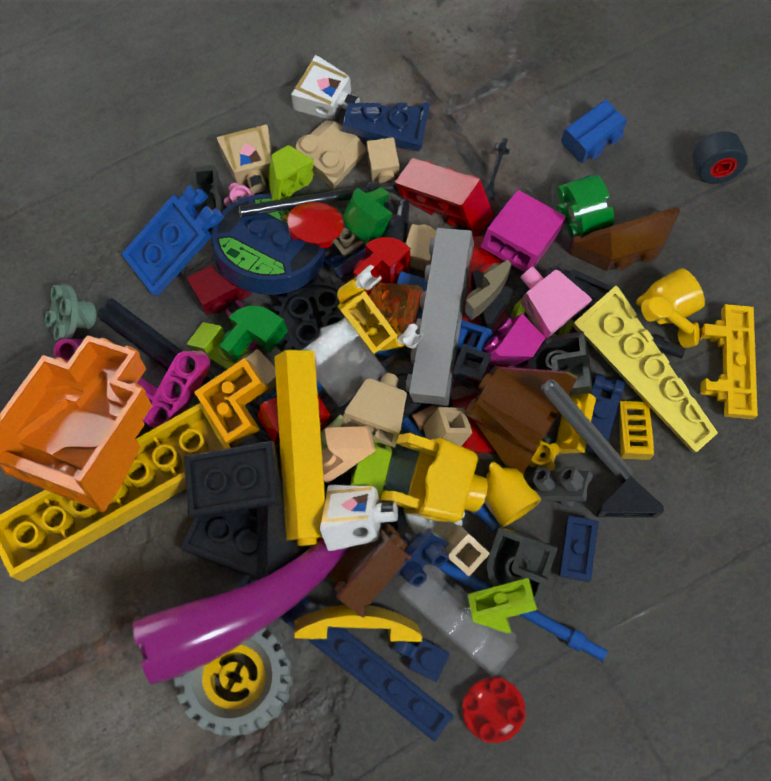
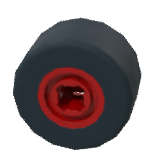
(719, 157)

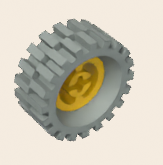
(266, 692)

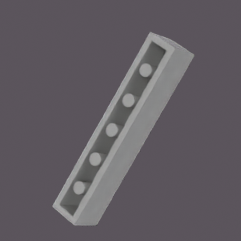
(441, 316)

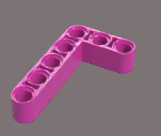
(165, 395)

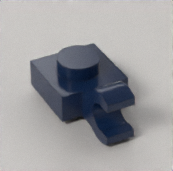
(425, 659)

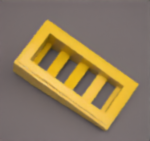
(643, 452)

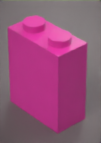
(523, 231)

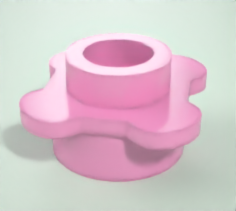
(236, 190)

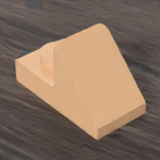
(345, 449)

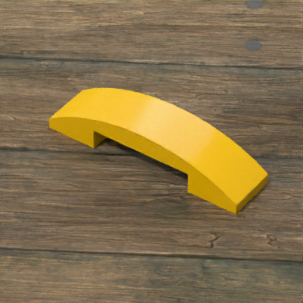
(315, 623)

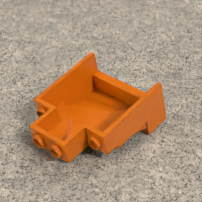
(77, 423)

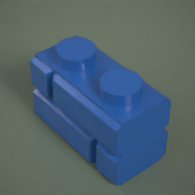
(594, 131)

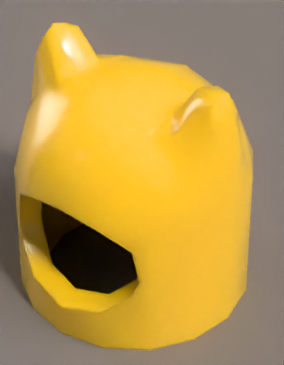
(680, 290)
(509, 494)

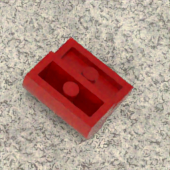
(388, 257)

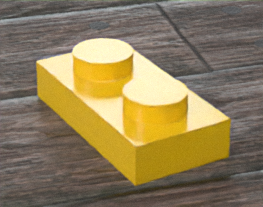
(567, 438)

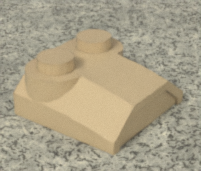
(332, 151)

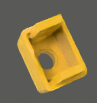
(441, 481)

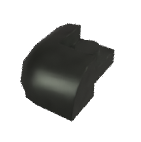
(568, 354)
(520, 557)

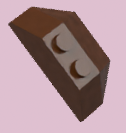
(626, 242)

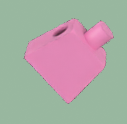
(551, 300)

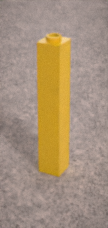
(300, 445)

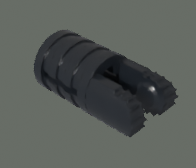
(398, 223)

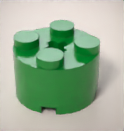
(585, 206)

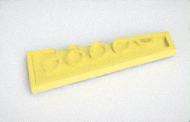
(630, 351)

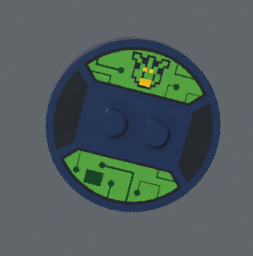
(260, 253)

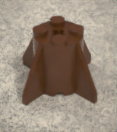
(516, 412)

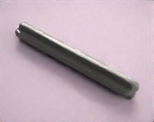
(586, 429)

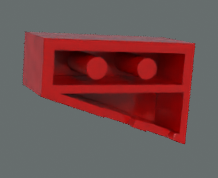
(447, 193)

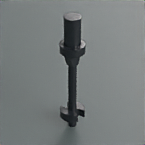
(502, 150)

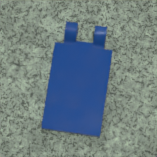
(171, 239)

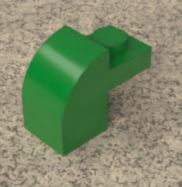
(367, 214)
(254, 325)

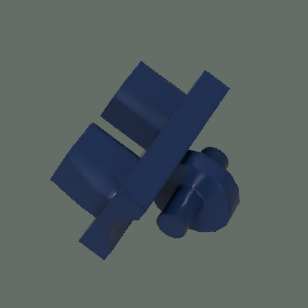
(423, 549)

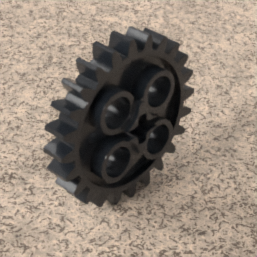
(300, 324)

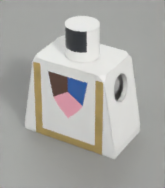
(323, 90)
(353, 516)

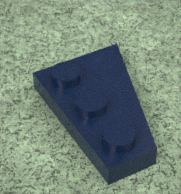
(382, 122)

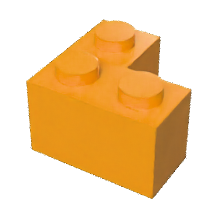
(226, 401)

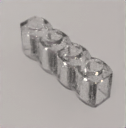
(451, 614)

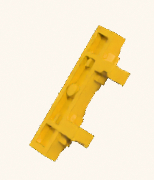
(738, 382)

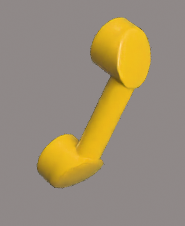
(659, 308)

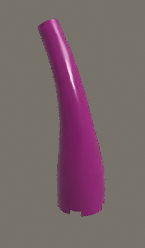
(208, 628)

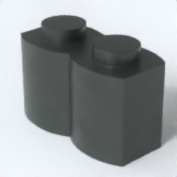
(208, 180)

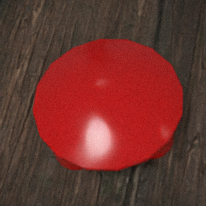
(315, 223)
(494, 710)

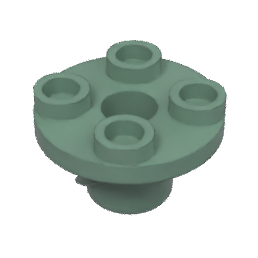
(68, 313)

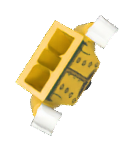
(368, 319)

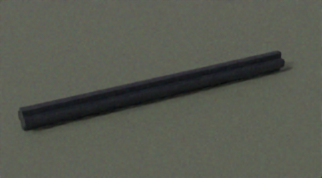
(165, 351)

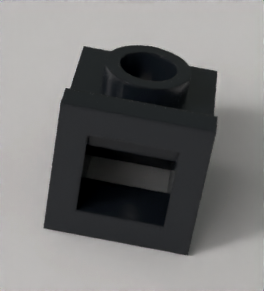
(469, 373)

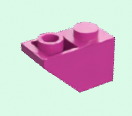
(514, 342)

